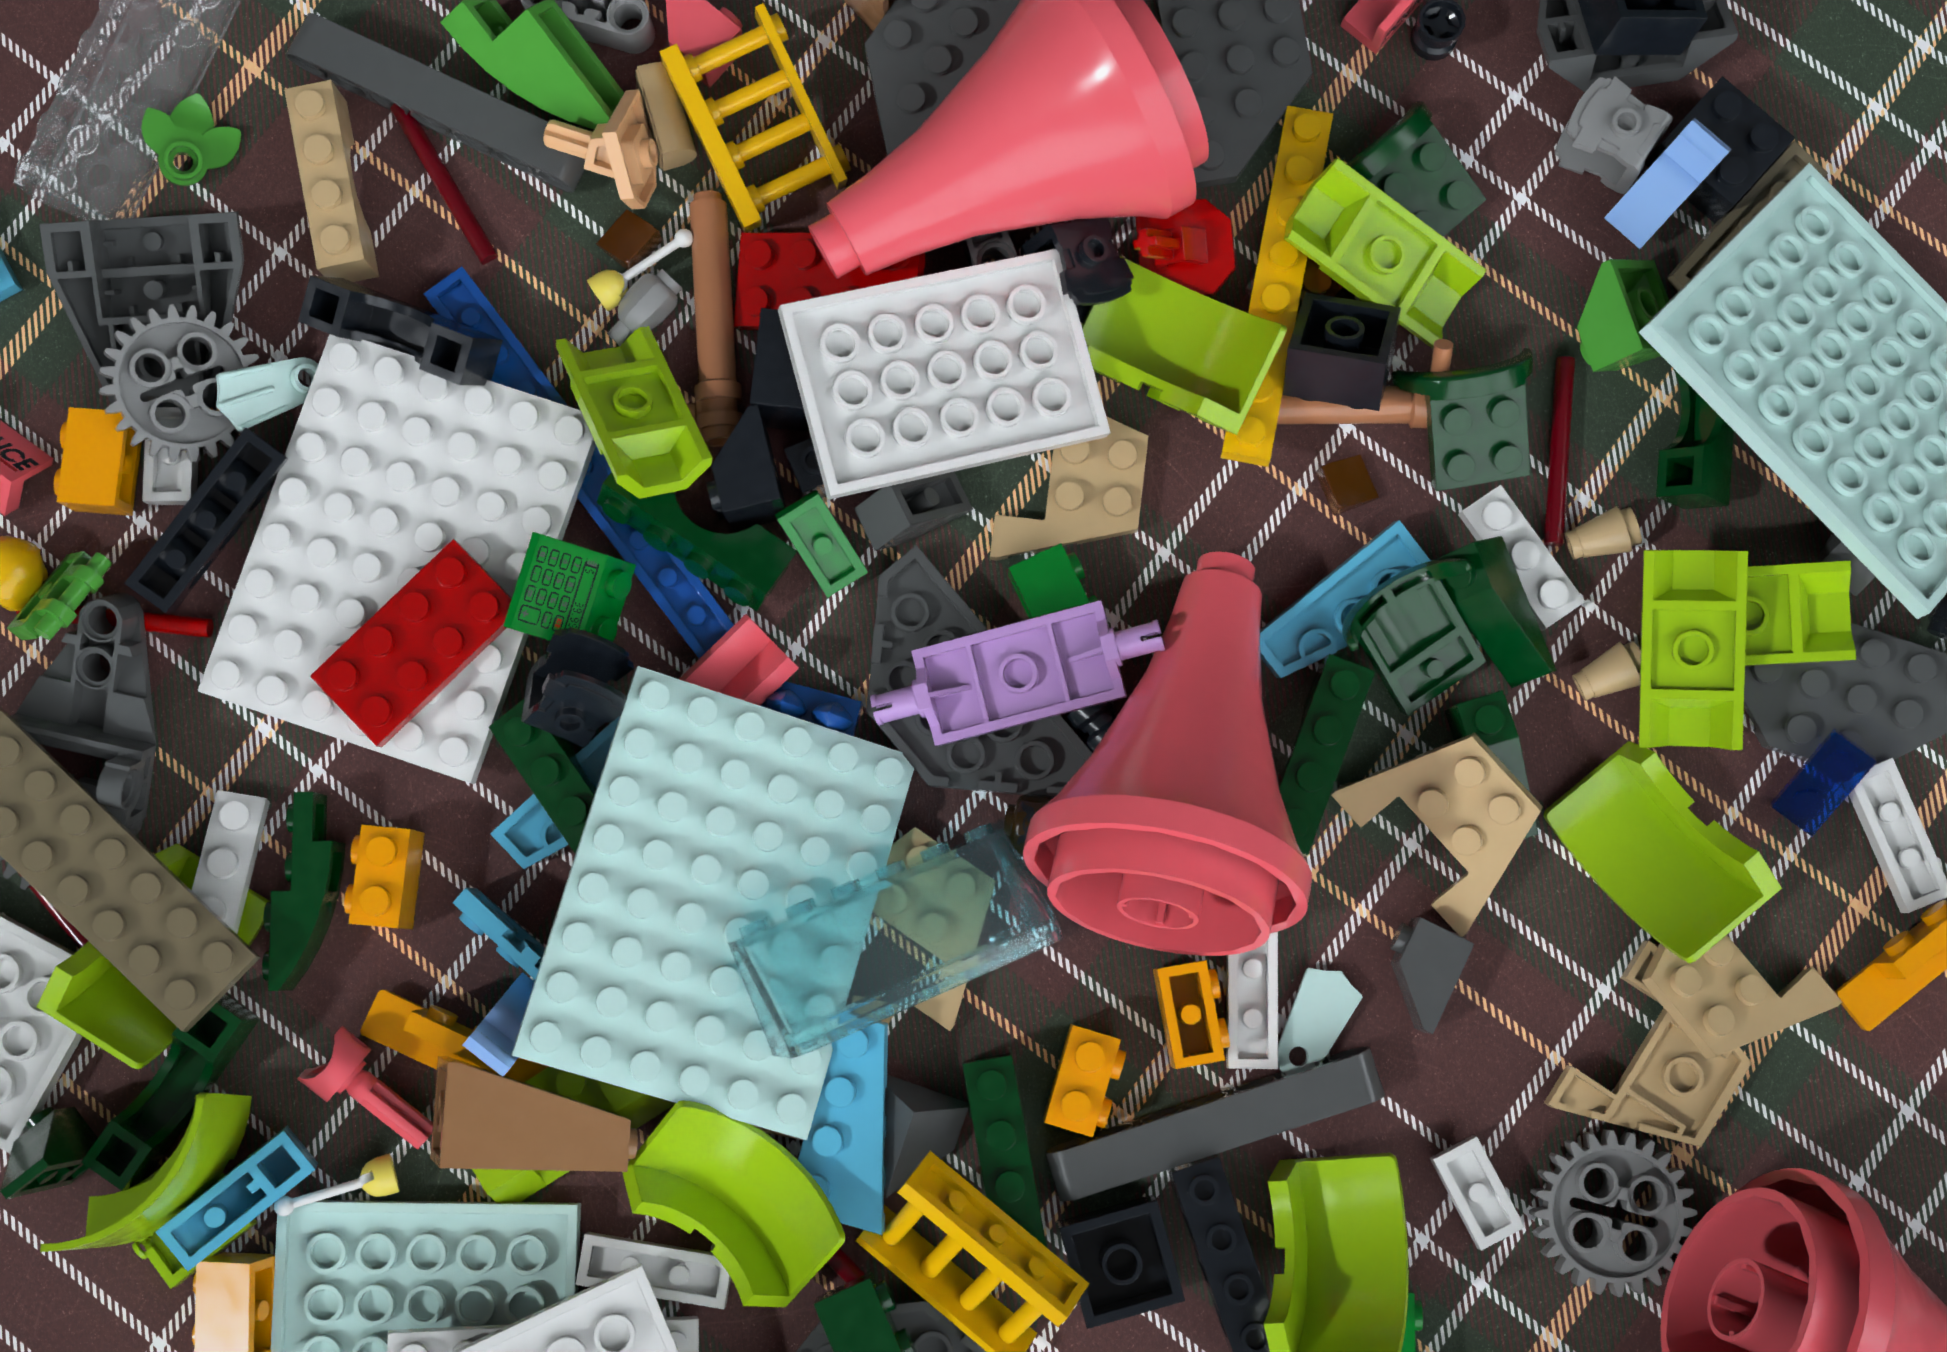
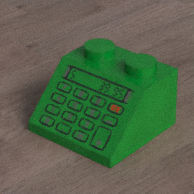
(567, 589)

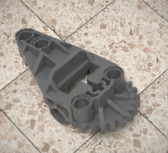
(100, 712)

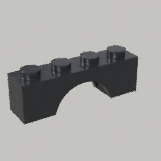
(435, 341)

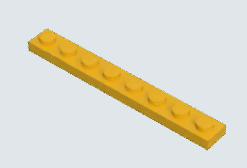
(1280, 273)

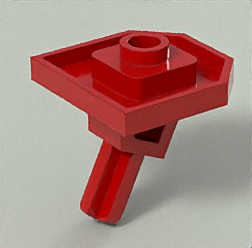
(1189, 247)

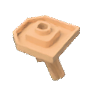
(614, 149)

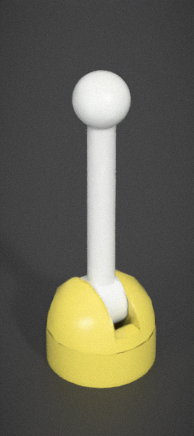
(612, 286)
(376, 1179)

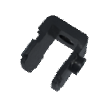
(1089, 261)
(569, 686)

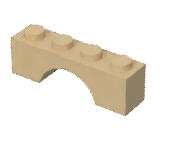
(323, 148)

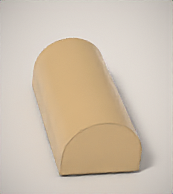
(665, 116)

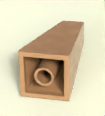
(518, 1126)

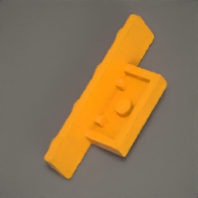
(1899, 972)
(428, 1034)

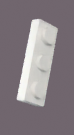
(1542, 578)
(1898, 838)
(230, 854)
(1253, 1007)
(672, 1271)

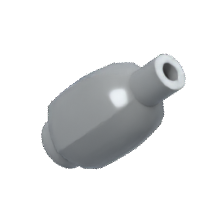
(645, 304)

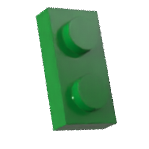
(821, 543)

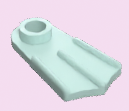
(262, 391)
(1316, 1017)

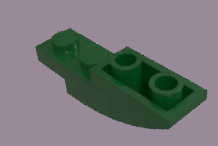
(303, 915)

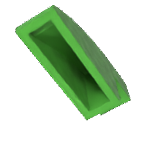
(537, 58)

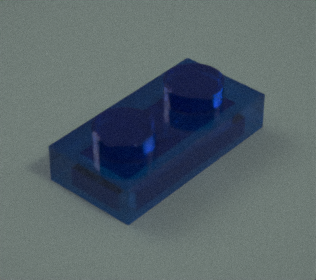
(1823, 782)

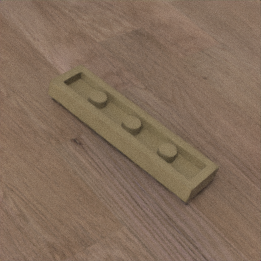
(1759, 194)

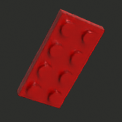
(791, 269)
(415, 644)

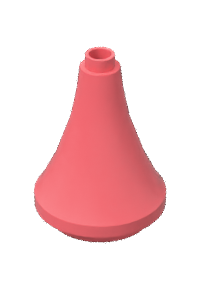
(1053, 124)
(1179, 810)
(1796, 1271)

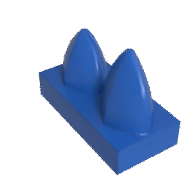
(816, 707)

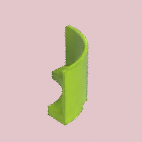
(1183, 347)
(1656, 857)
(106, 1007)
(194, 1166)
(741, 1194)
(1342, 1255)

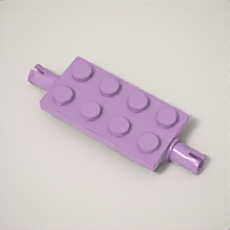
(1018, 673)

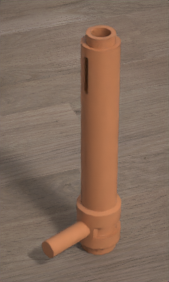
(718, 390)
(1396, 406)

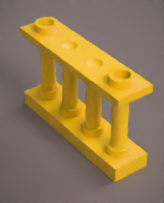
(709, 114)
(988, 1236)

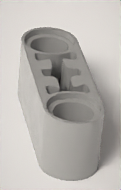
(615, 12)

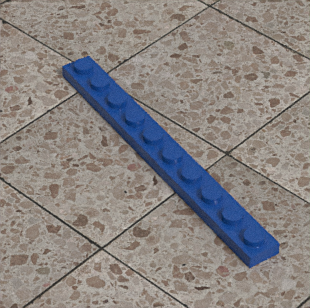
(663, 575)

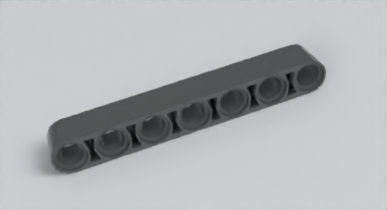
(433, 100)
(1213, 1124)

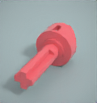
(347, 1073)

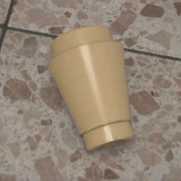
(1605, 534)
(1610, 672)

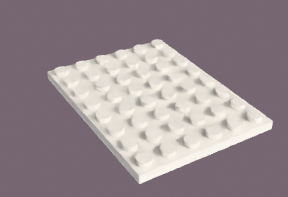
(370, 494)

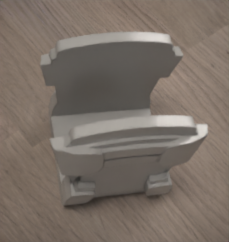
(1611, 134)

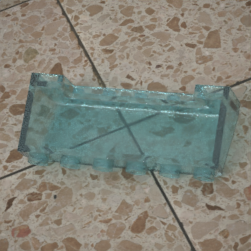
(892, 941)

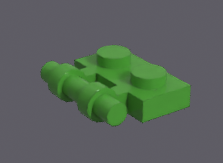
(60, 596)

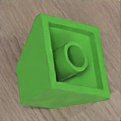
(1618, 307)

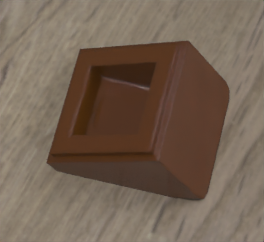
(630, 240)
(1346, 484)

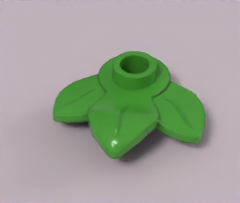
(192, 134)

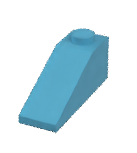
(237, 1198)

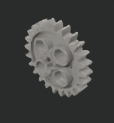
(164, 342)
(1603, 1253)

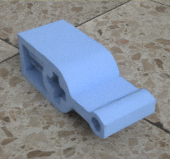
(1667, 183)
(498, 1031)

